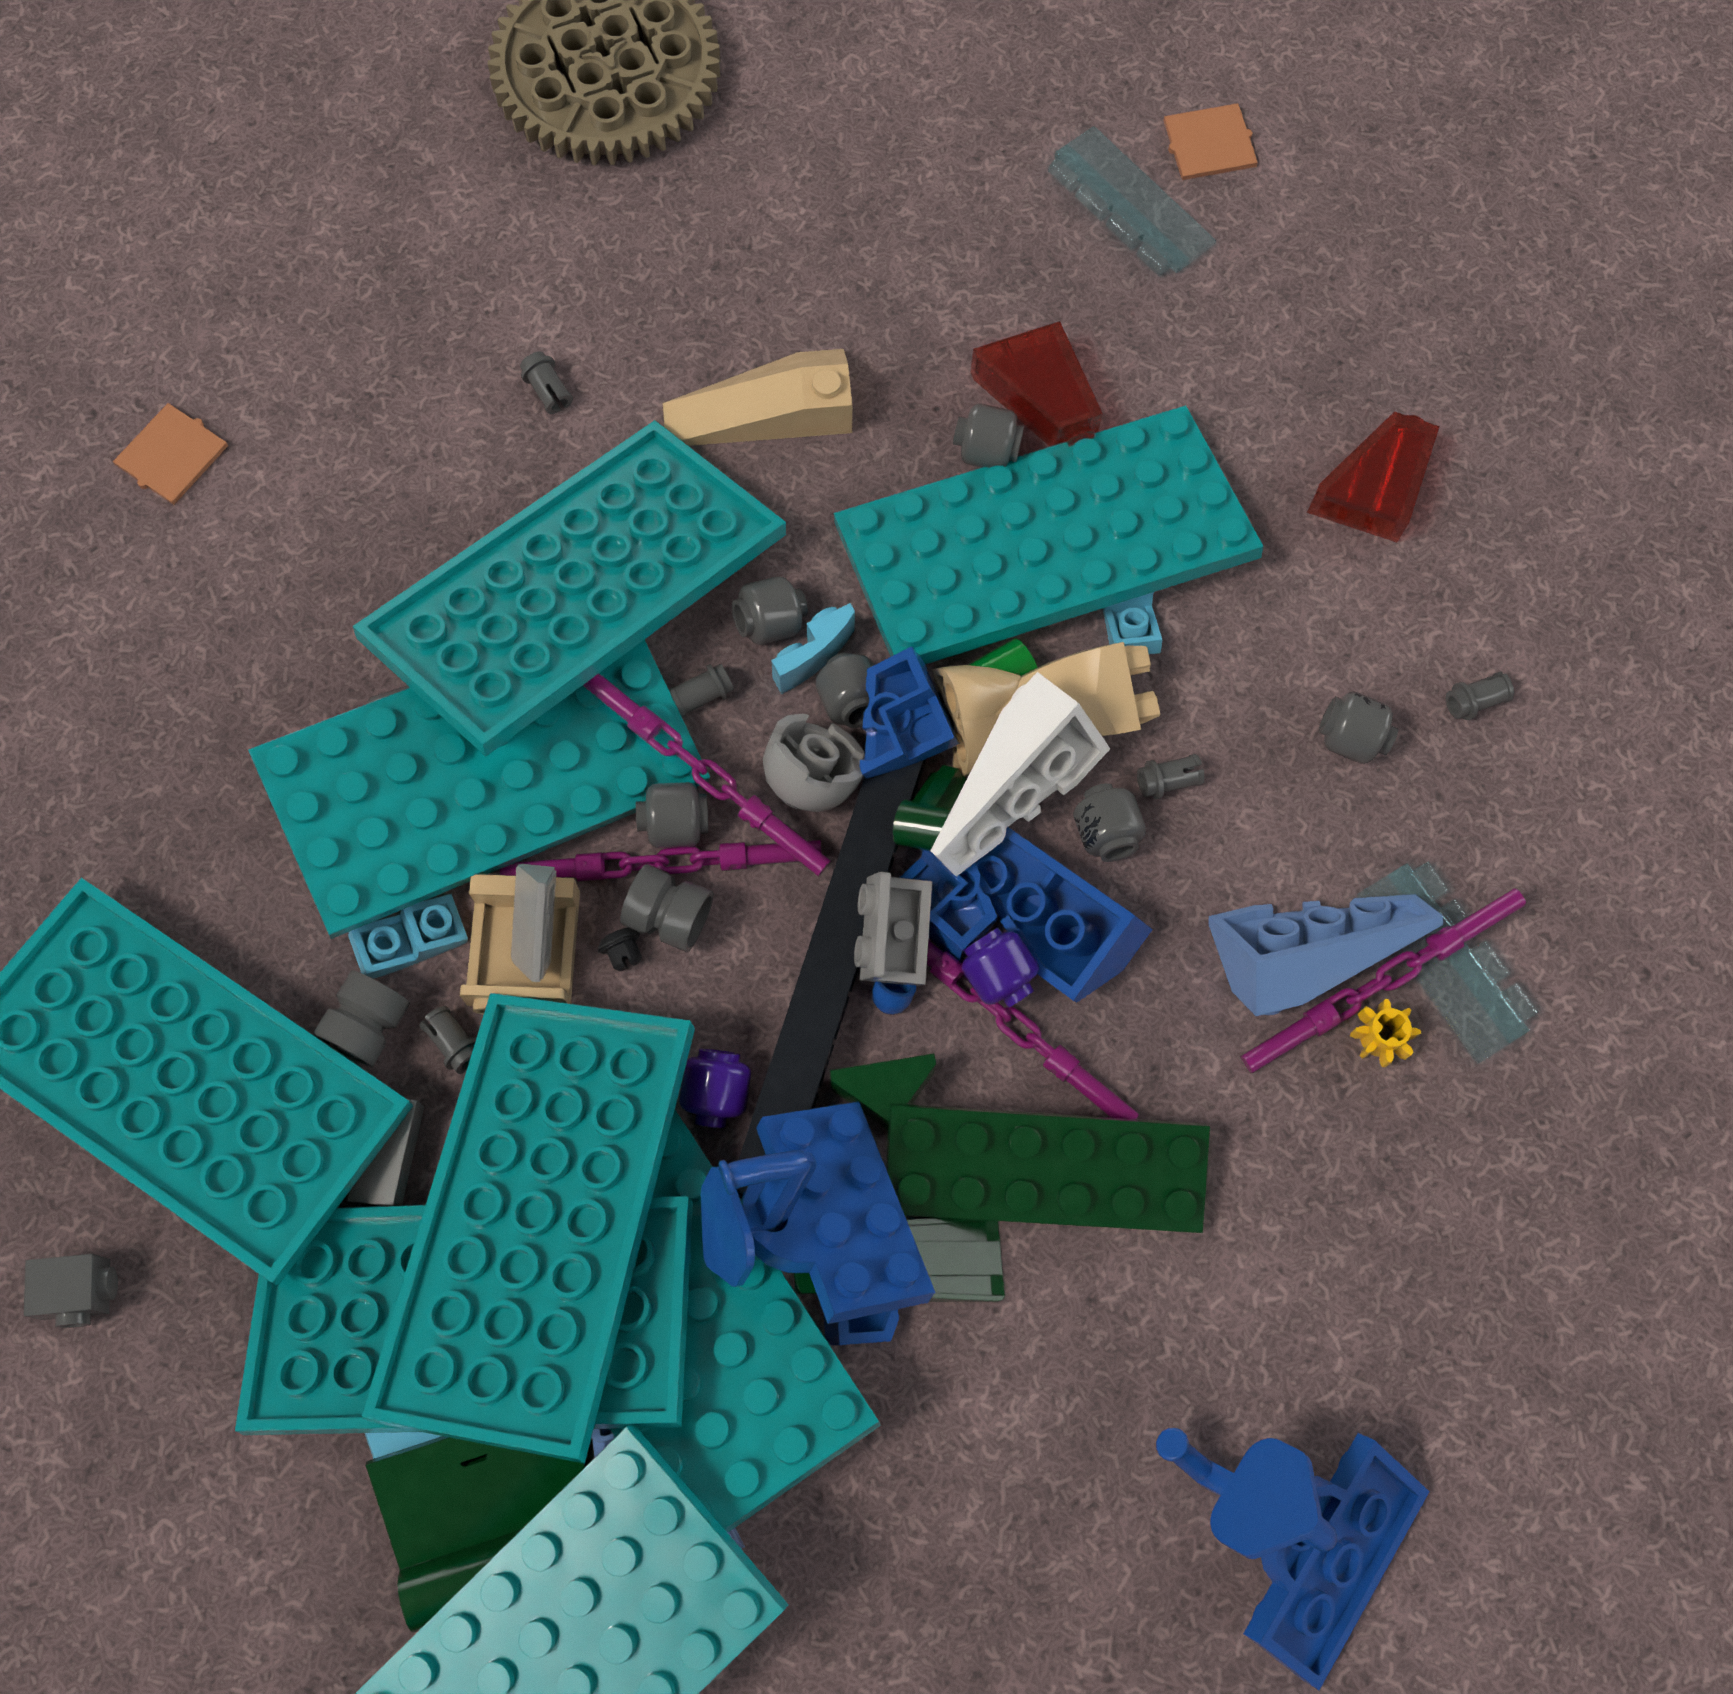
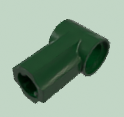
(921, 820)

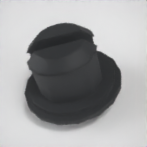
(620, 946)

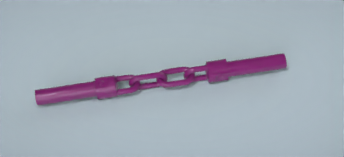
(758, 815)
(729, 857)
(1325, 1016)
(1058, 1060)

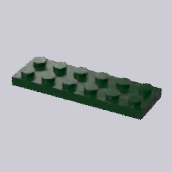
(1048, 1168)

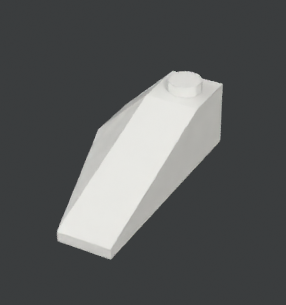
(1033, 750)

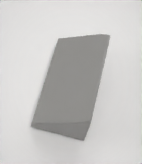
(533, 919)
(387, 1175)

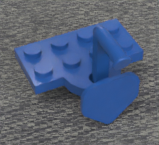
(816, 1209)
(1315, 1538)

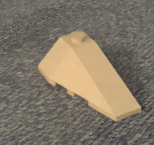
(778, 400)

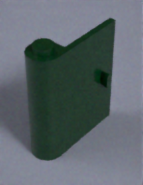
(456, 1514)

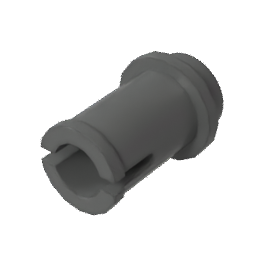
(540, 373)
(702, 689)
(1467, 700)
(1169, 776)
(449, 1038)

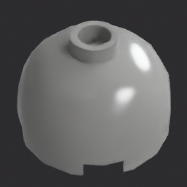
(811, 765)

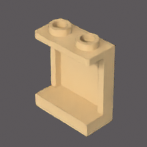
(491, 943)

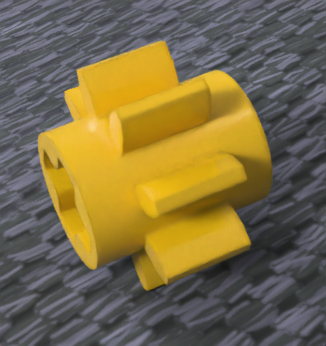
(1372, 1041)

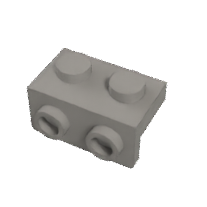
(893, 930)

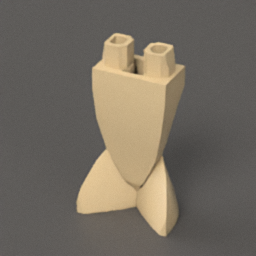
(1092, 677)

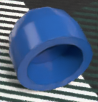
(892, 997)

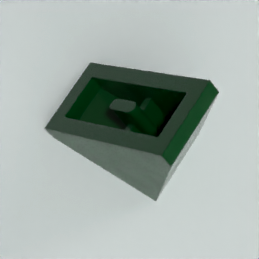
(883, 1083)

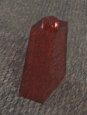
(1041, 383)
(1379, 479)

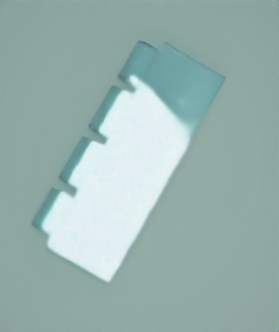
(1137, 203)
(1466, 981)

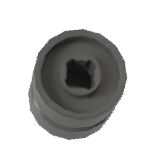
(658, 904)
(360, 1020)

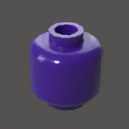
(1000, 968)
(715, 1087)

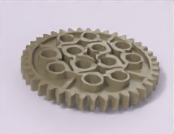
(618, 91)

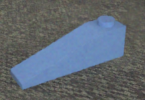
(1301, 954)

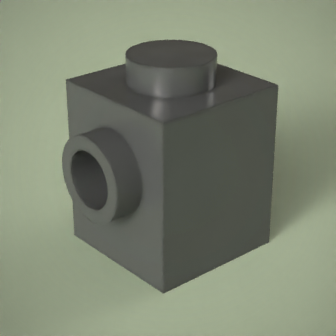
(69, 1289)

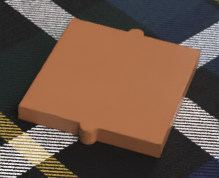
(1210, 141)
(170, 453)

